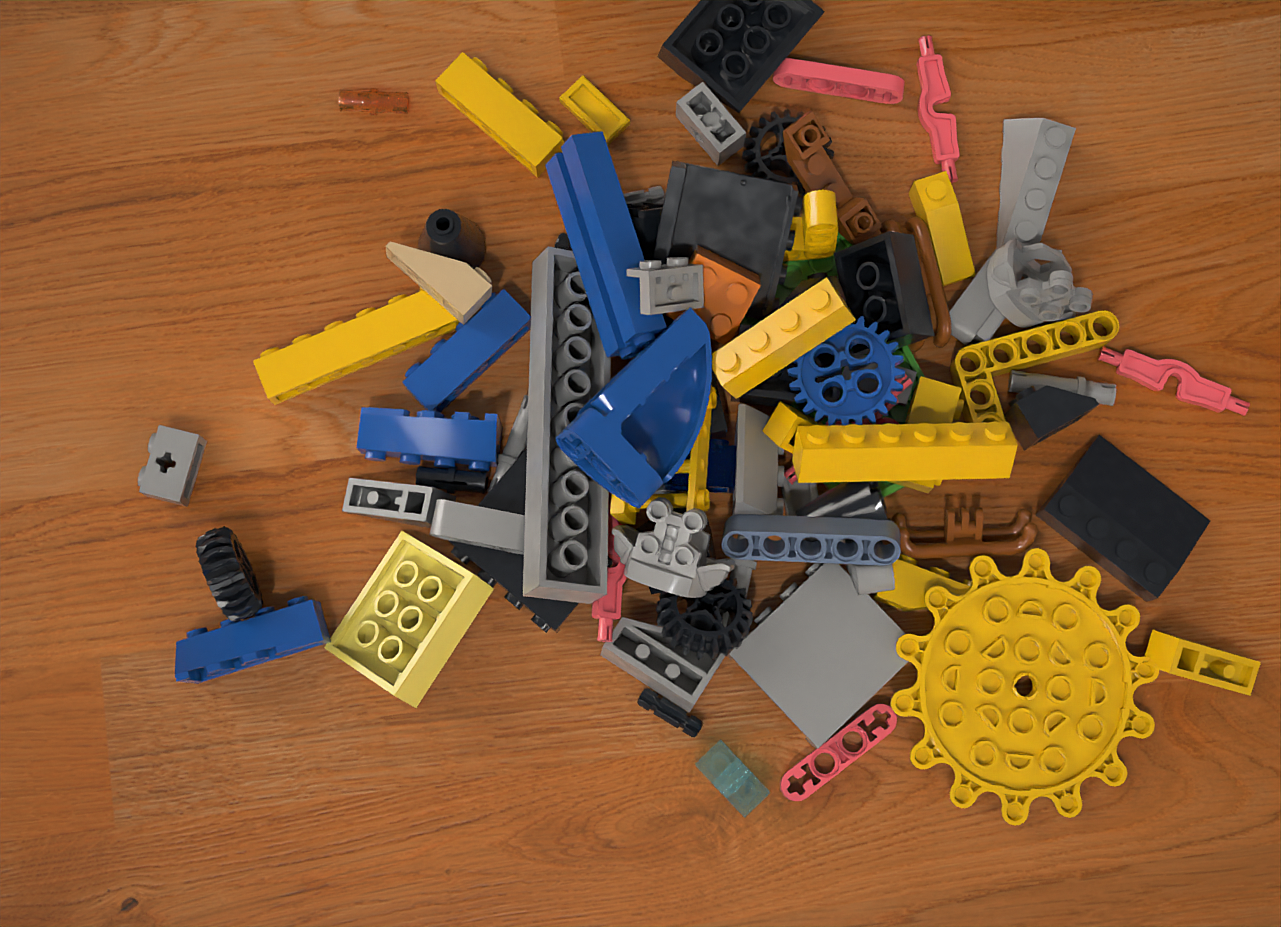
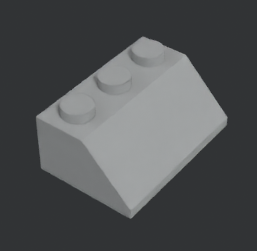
(756, 466)

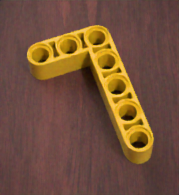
(816, 229)
(1020, 357)

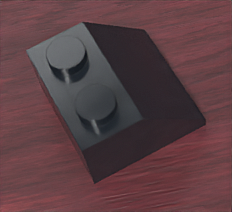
(1045, 412)

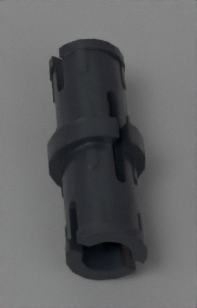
(452, 479)

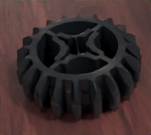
(762, 166)
(229, 574)
(701, 624)

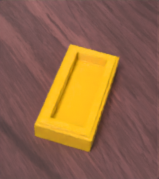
(594, 109)

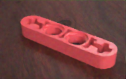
(839, 81)
(835, 748)

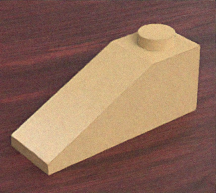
(446, 280)

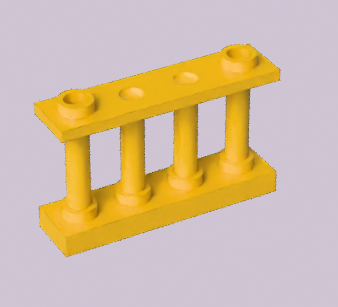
(696, 466)

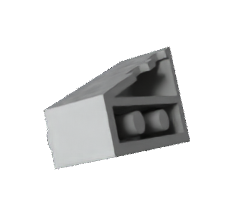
(652, 660)

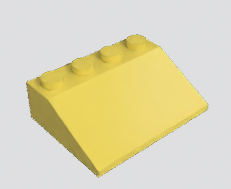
(409, 618)

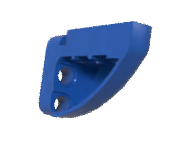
(646, 415)

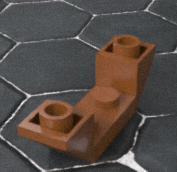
(816, 172)

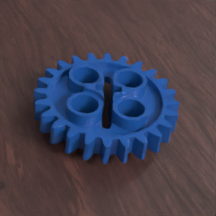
(854, 403)

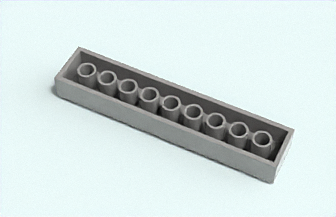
(562, 504)

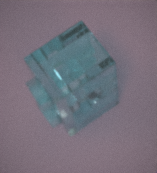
(732, 778)

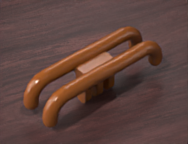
(931, 278)
(967, 536)

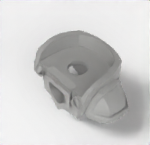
(1043, 294)
(672, 554)

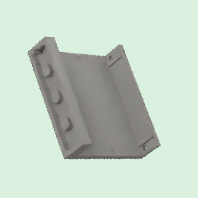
(821, 651)

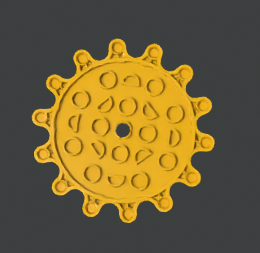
(1077, 698)

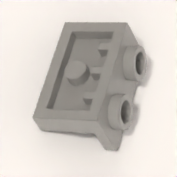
(669, 286)

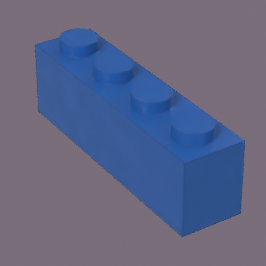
(468, 352)

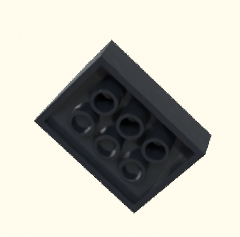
(737, 44)
(1124, 519)

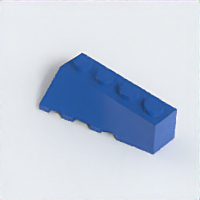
(430, 437)
(250, 641)

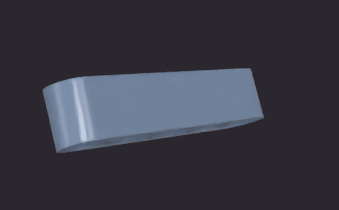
(825, 529)

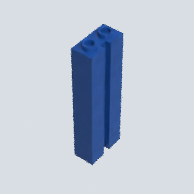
(602, 242)

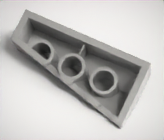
(1030, 174)

